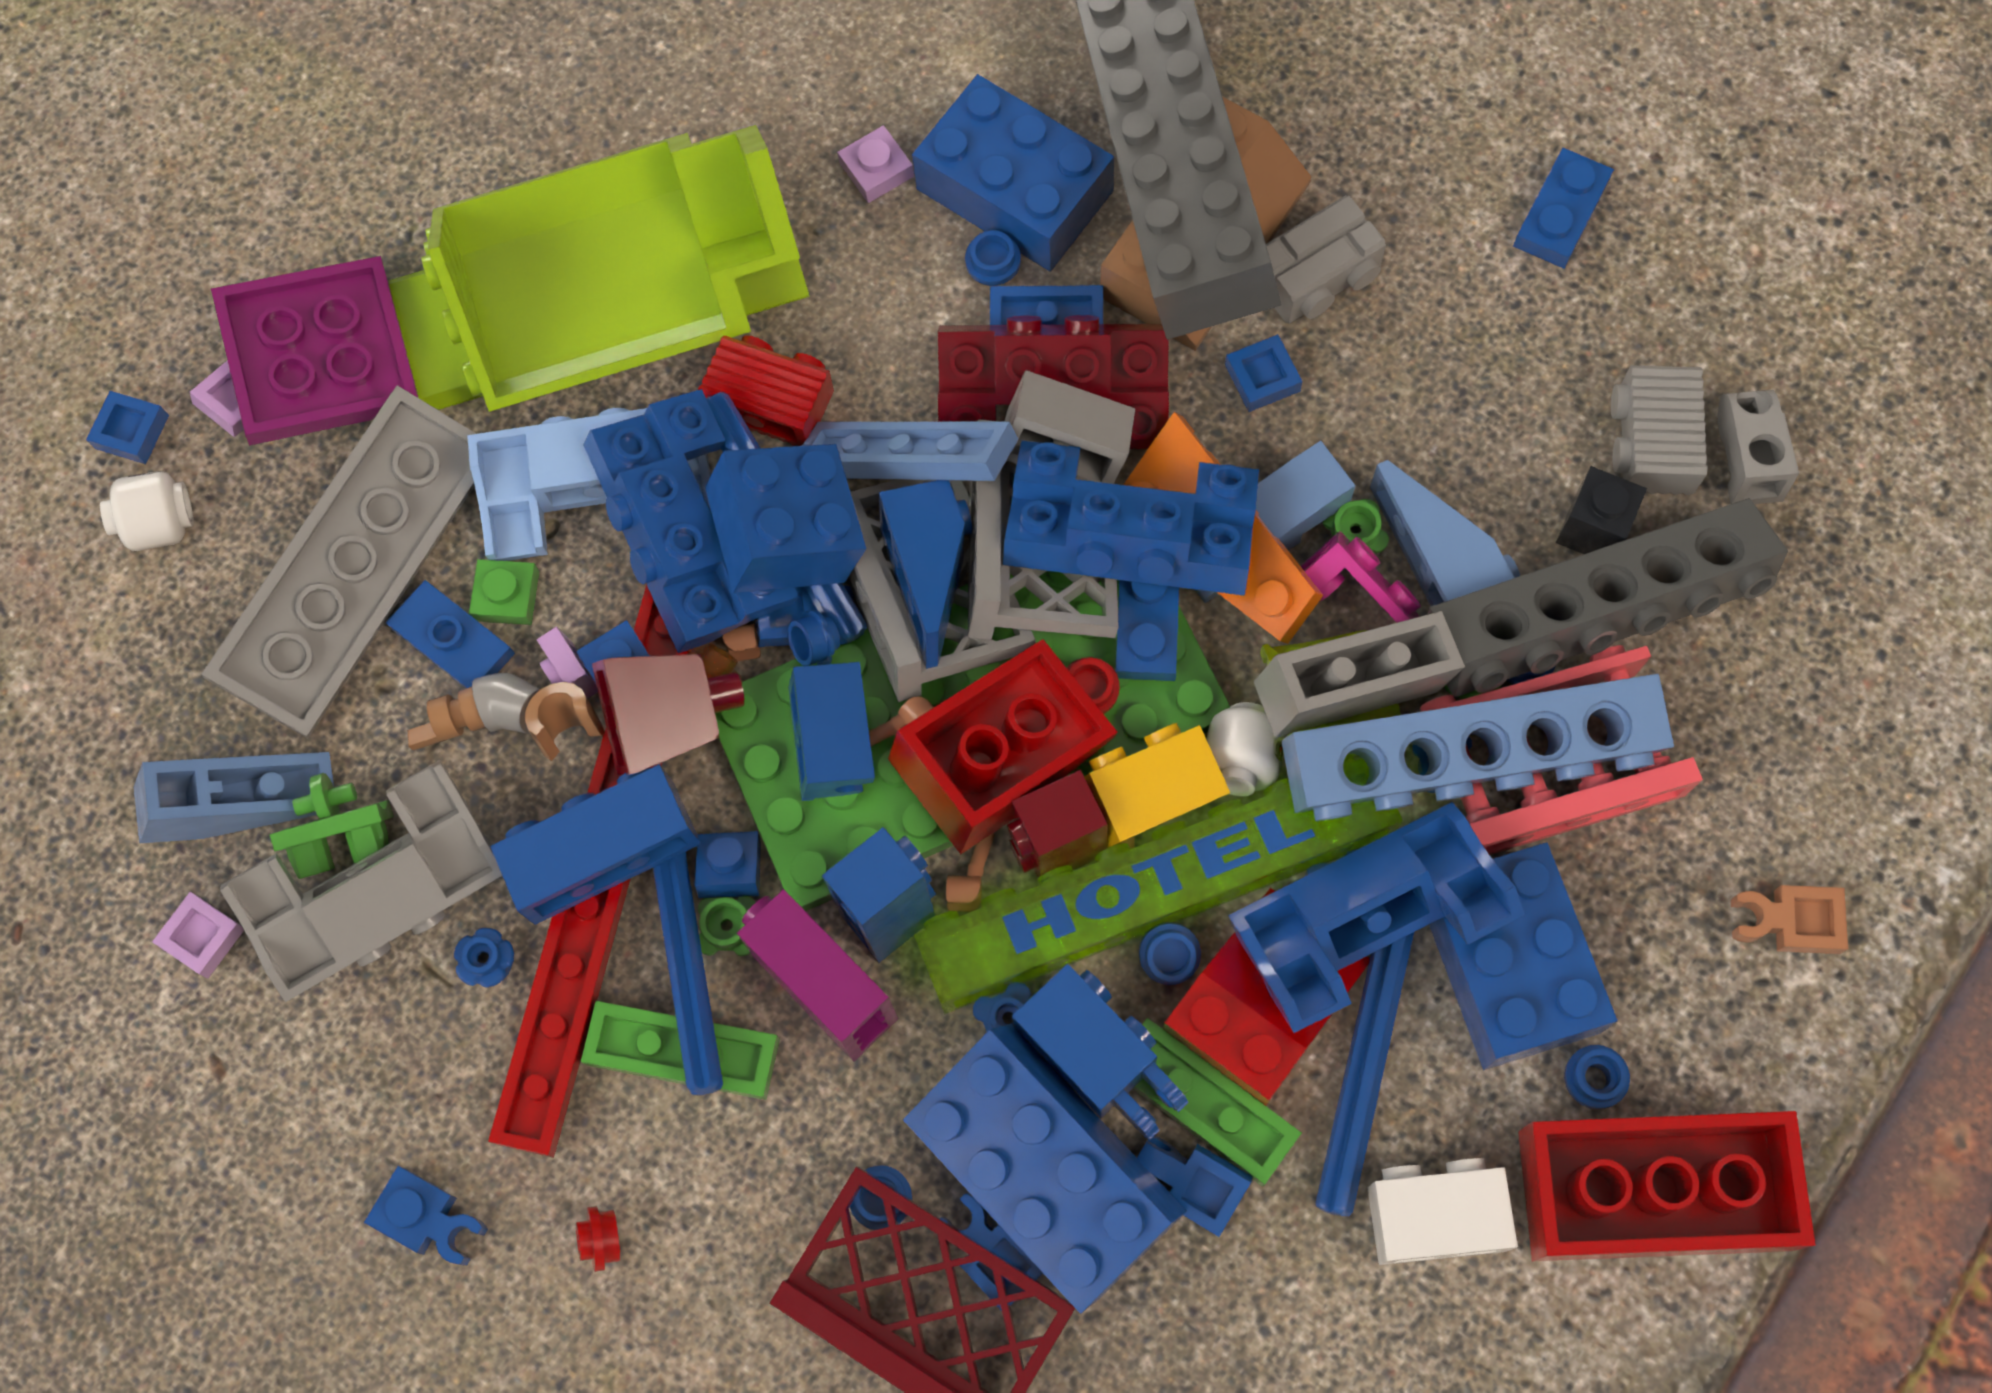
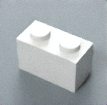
(1441, 1213)

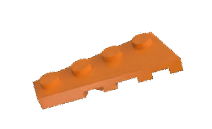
(1277, 588)

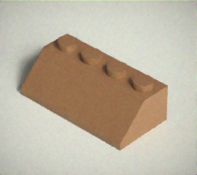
(1275, 184)

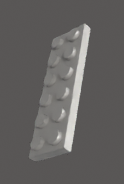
(347, 565)

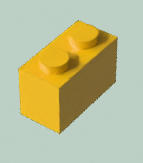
(1155, 783)

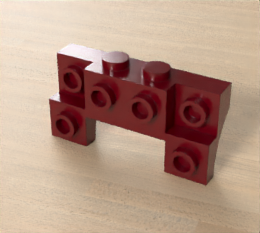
(1115, 361)

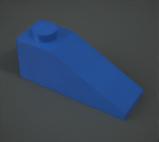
(926, 549)

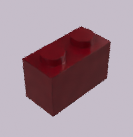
(1057, 826)

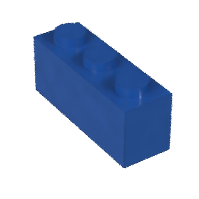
(594, 844)
(882, 892)

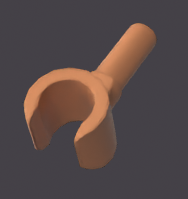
(743, 643)
(908, 712)
(965, 892)

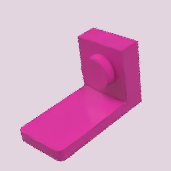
(1357, 557)

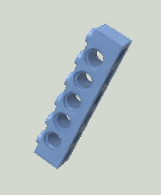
(1628, 707)

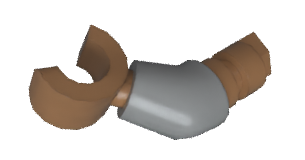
(510, 704)

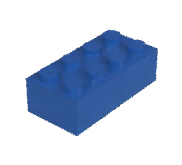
(1044, 1166)

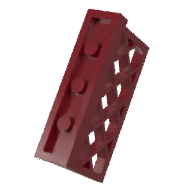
(878, 1344)

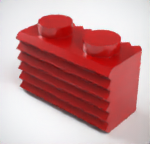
(770, 390)

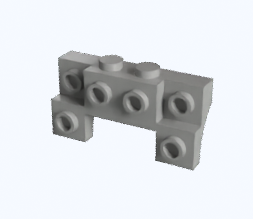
(373, 901)

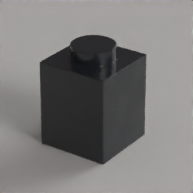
(1600, 512)

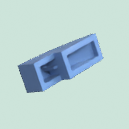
(1300, 497)

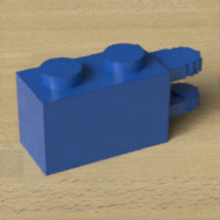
(1095, 1047)

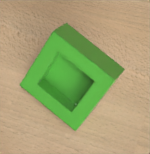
(504, 592)

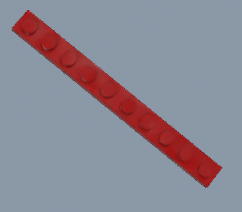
(567, 979)

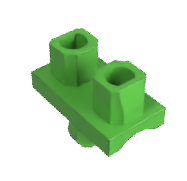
(307, 842)

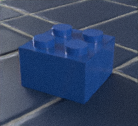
(784, 517)

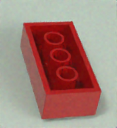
(1665, 1186)

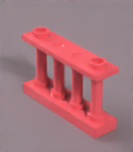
(1599, 795)

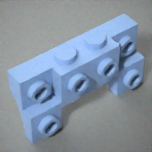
(540, 471)

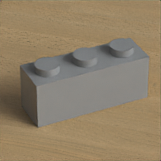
(1358, 673)

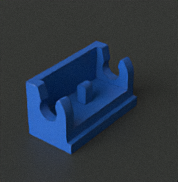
(830, 730)

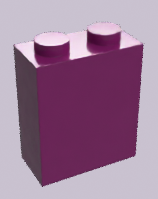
(817, 973)

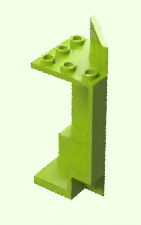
(597, 270)

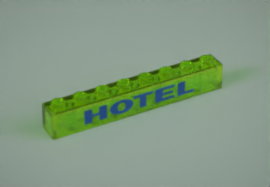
(1139, 888)

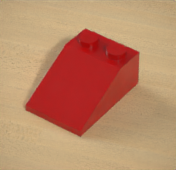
(998, 743)
(1238, 1026)

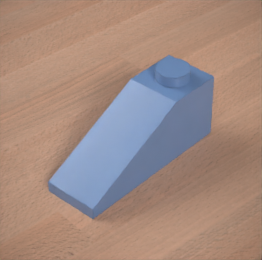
(1439, 543)
(221, 794)

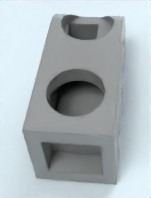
(1756, 446)

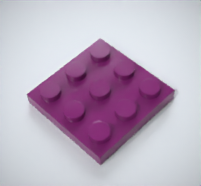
(312, 348)

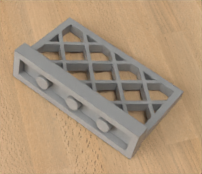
(991, 583)
(888, 619)

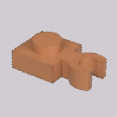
(1801, 917)

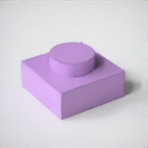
(875, 164)
(218, 400)
(564, 663)
(198, 935)

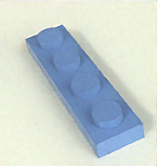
(919, 449)

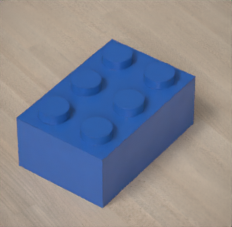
(1014, 171)
(1532, 978)

